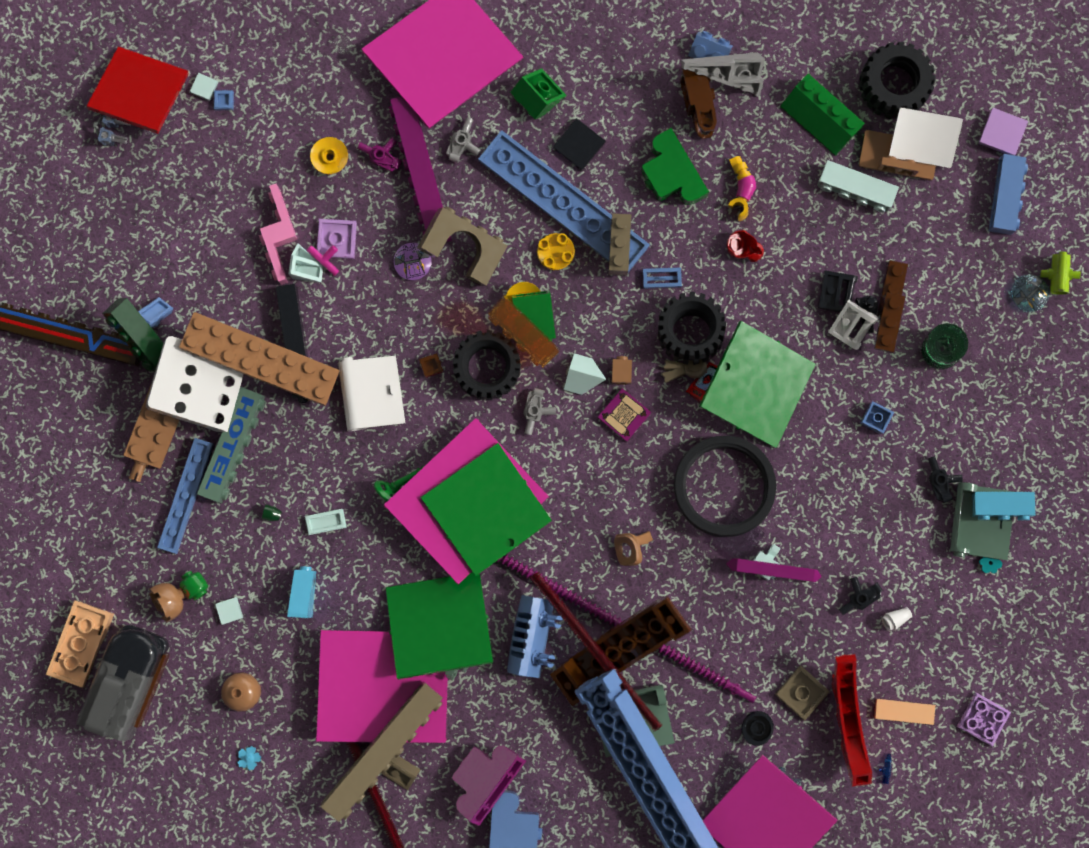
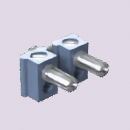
(107, 137)

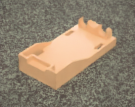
(79, 643)

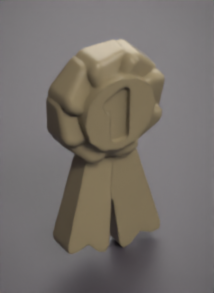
(678, 369)

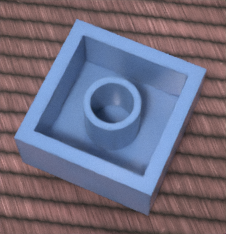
(877, 417)

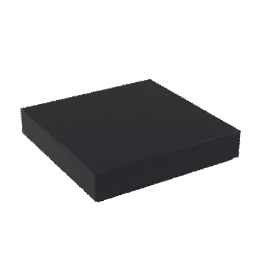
(579, 144)

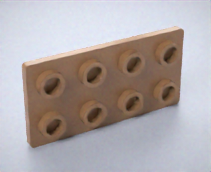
(876, 156)

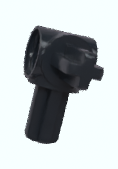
(870, 304)

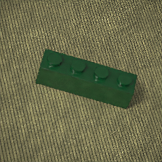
(135, 332)

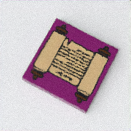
(624, 415)

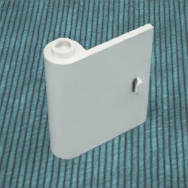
(367, 392)

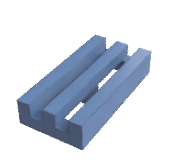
(662, 278)

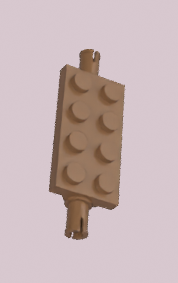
(149, 440)

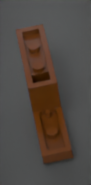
(891, 306)

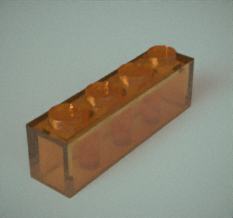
(523, 331)

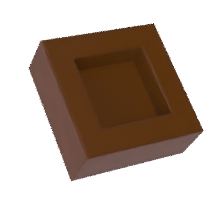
(431, 365)

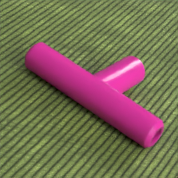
(323, 259)

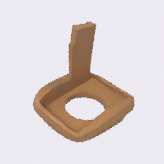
(634, 543)

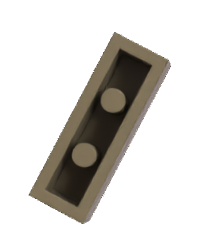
(619, 244)

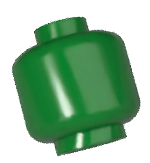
(193, 585)

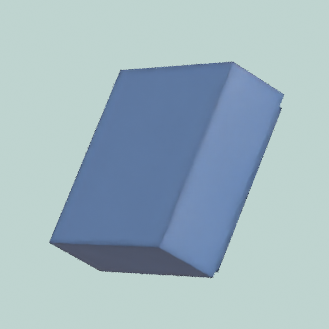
(223, 100)

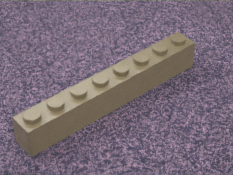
(381, 752)

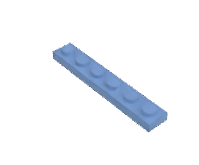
(185, 496)

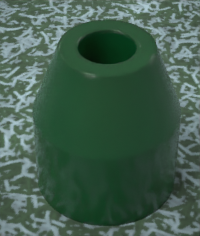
(271, 513)

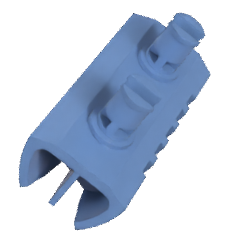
(530, 637)

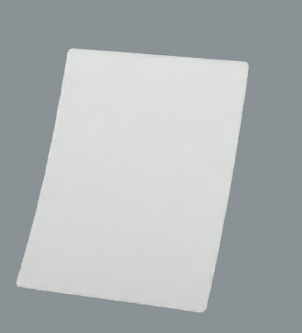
(925, 137)

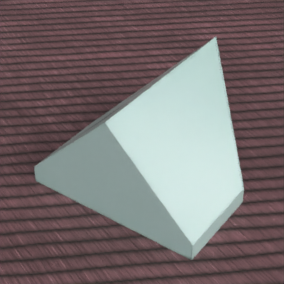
(304, 266)
(583, 375)

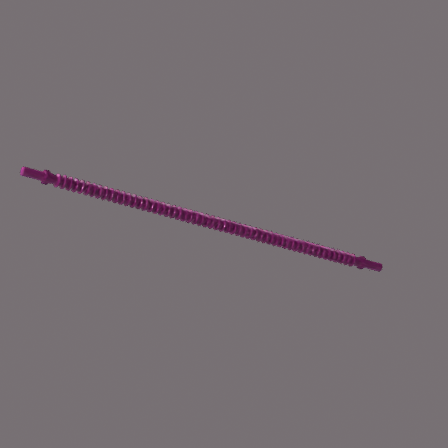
(733, 688)

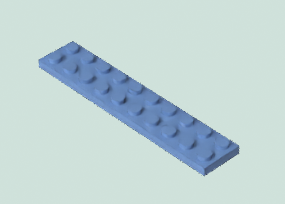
(555, 196)

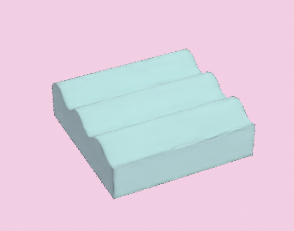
(204, 86)
(229, 610)

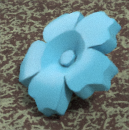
(248, 758)

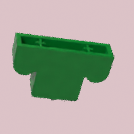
(672, 171)

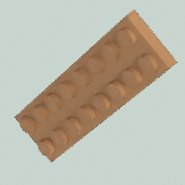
(259, 359)

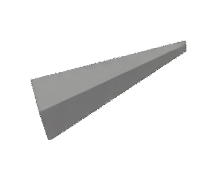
(733, 70)

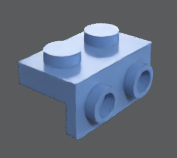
(707, 46)

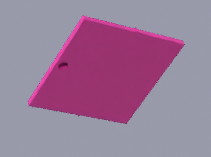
(767, 812)

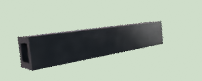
(292, 323)

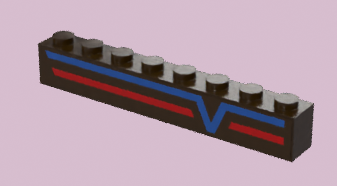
(67, 335)

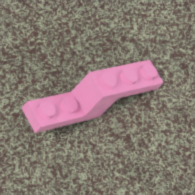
(277, 234)

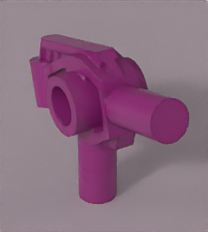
(381, 155)

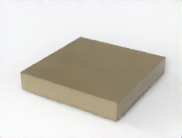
(802, 693)

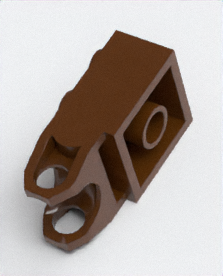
(699, 101)

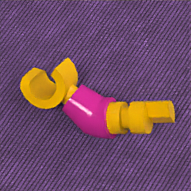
(746, 186)

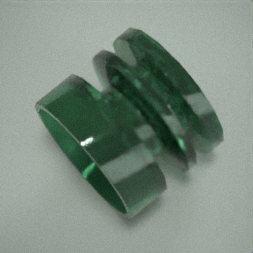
(955, 345)

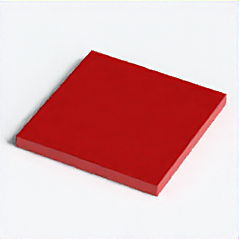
(137, 90)

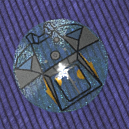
(1030, 293)

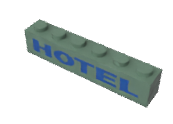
(231, 446)

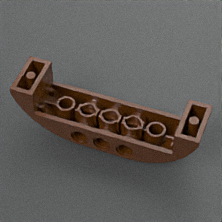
(623, 645)

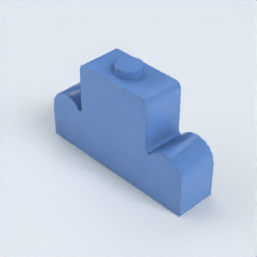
(513, 827)

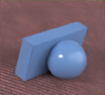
(155, 312)

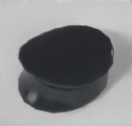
(757, 728)

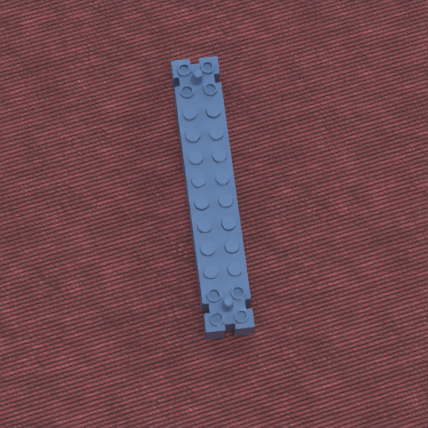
(643, 763)

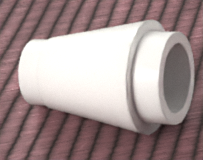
(895, 619)

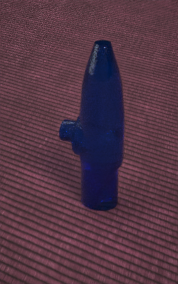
(886, 770)

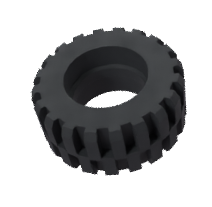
(904, 57)

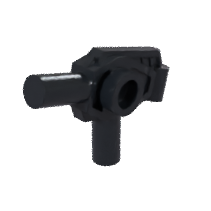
(940, 481)
(861, 598)

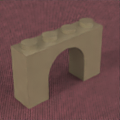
(488, 248)

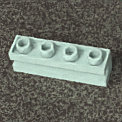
(857, 186)

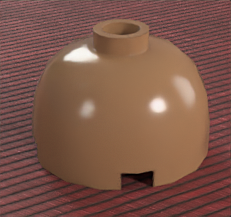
(167, 600)
(241, 692)

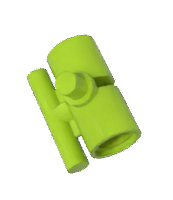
(1060, 273)

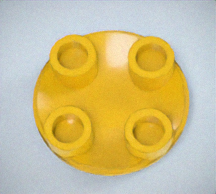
(555, 251)

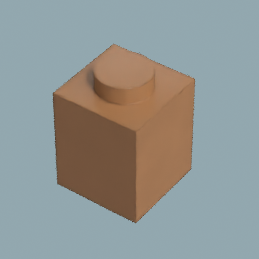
(621, 371)

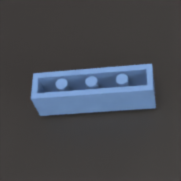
(1008, 194)

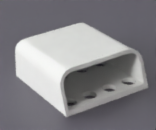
(192, 388)

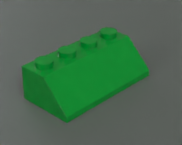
(822, 114)

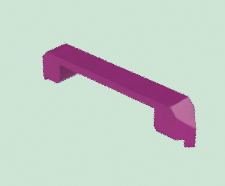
(772, 569)

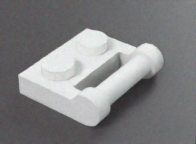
(847, 321)

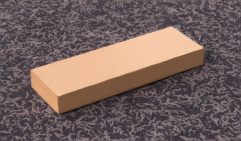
(904, 711)

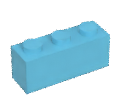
(1003, 505)

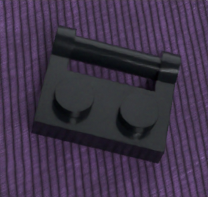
(831, 290)

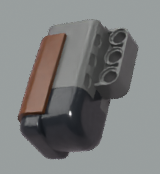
(124, 683)

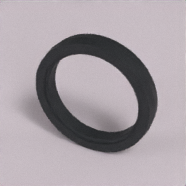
(755, 455)

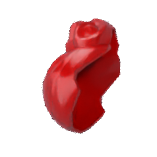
(744, 245)

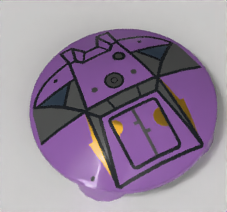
(411, 262)

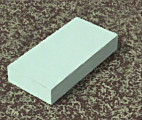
(325, 521)

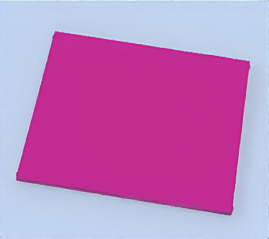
(442, 56)
(416, 517)
(362, 690)

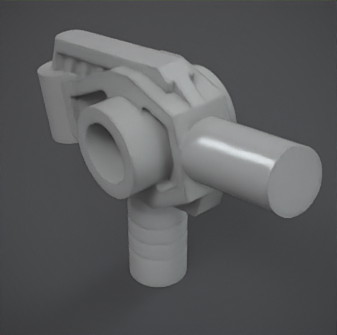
(460, 142)
(534, 409)

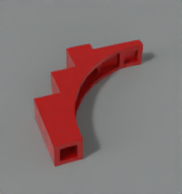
(849, 720)

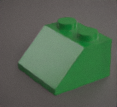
(537, 93)

